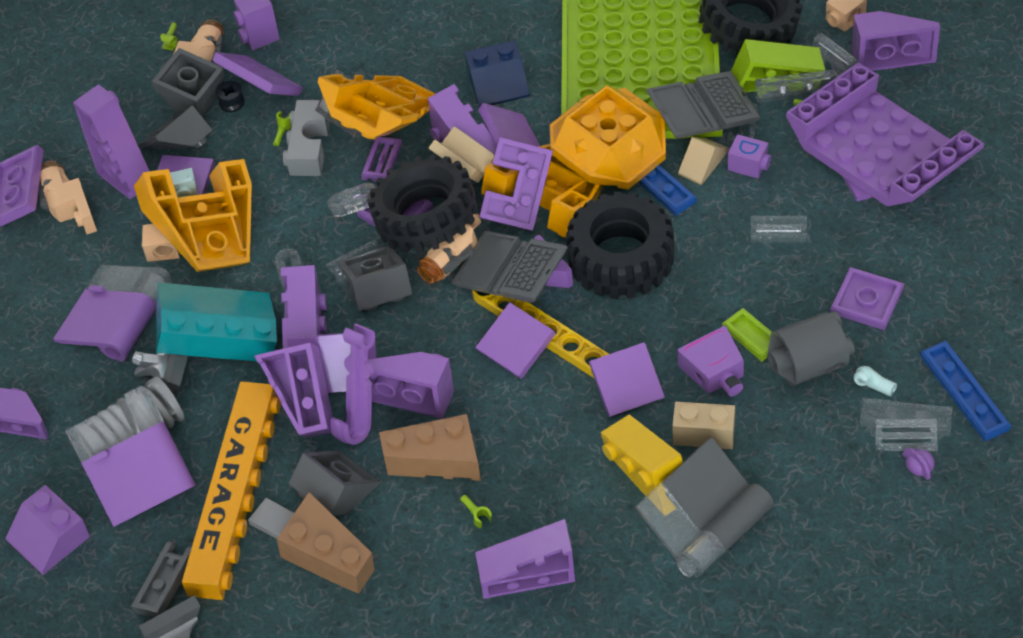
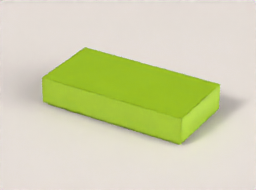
(749, 333)

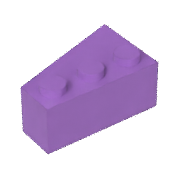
(302, 303)

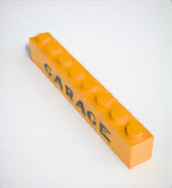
(231, 491)

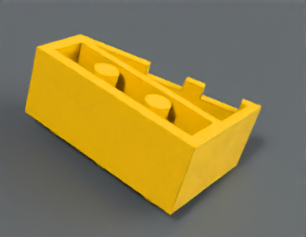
(639, 453)

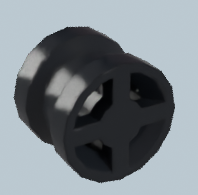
(230, 96)

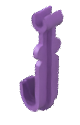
(357, 388)

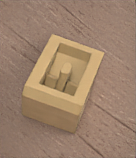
(701, 159)

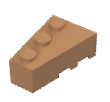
(431, 449)
(325, 546)

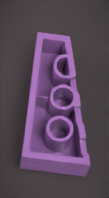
(110, 140)

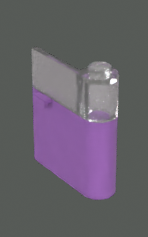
(114, 309)
(130, 457)

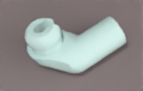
(868, 377)

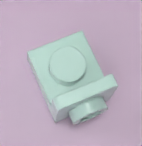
(184, 183)

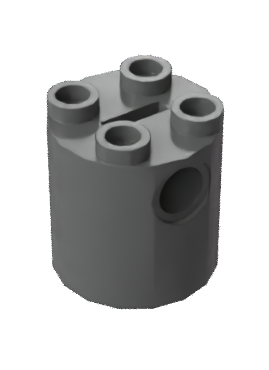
(809, 348)

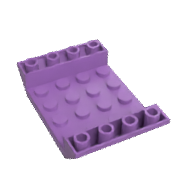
(875, 139)

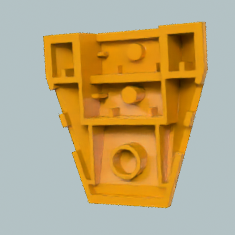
(374, 105)

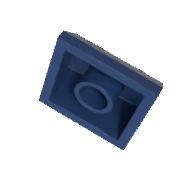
(497, 73)

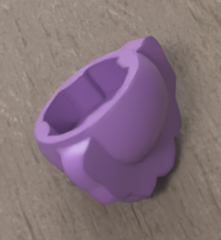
(919, 462)

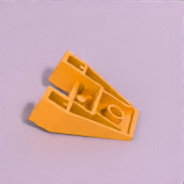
(562, 192)
(204, 228)

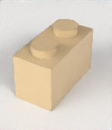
(699, 421)

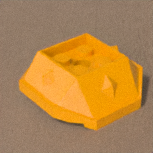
(610, 138)

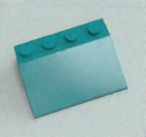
(214, 322)

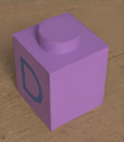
(748, 156)

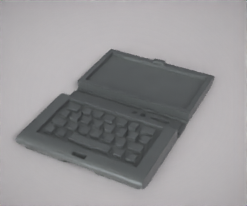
(704, 106)
(510, 266)

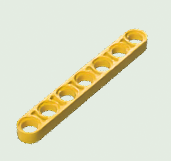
(562, 337)

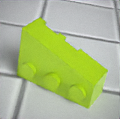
(774, 59)

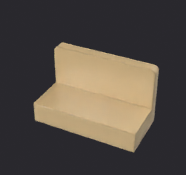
(466, 151)

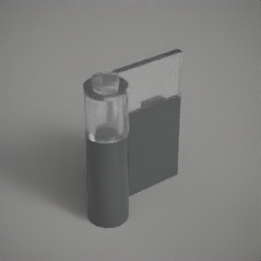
(703, 508)

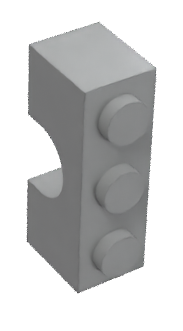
(305, 154)

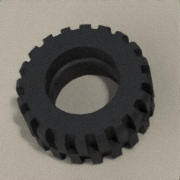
(620, 272)

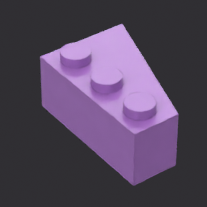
(449, 112)
(301, 386)
(527, 562)

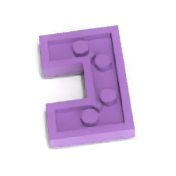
(523, 206)

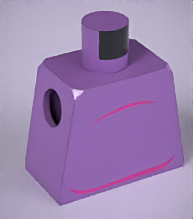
(713, 362)

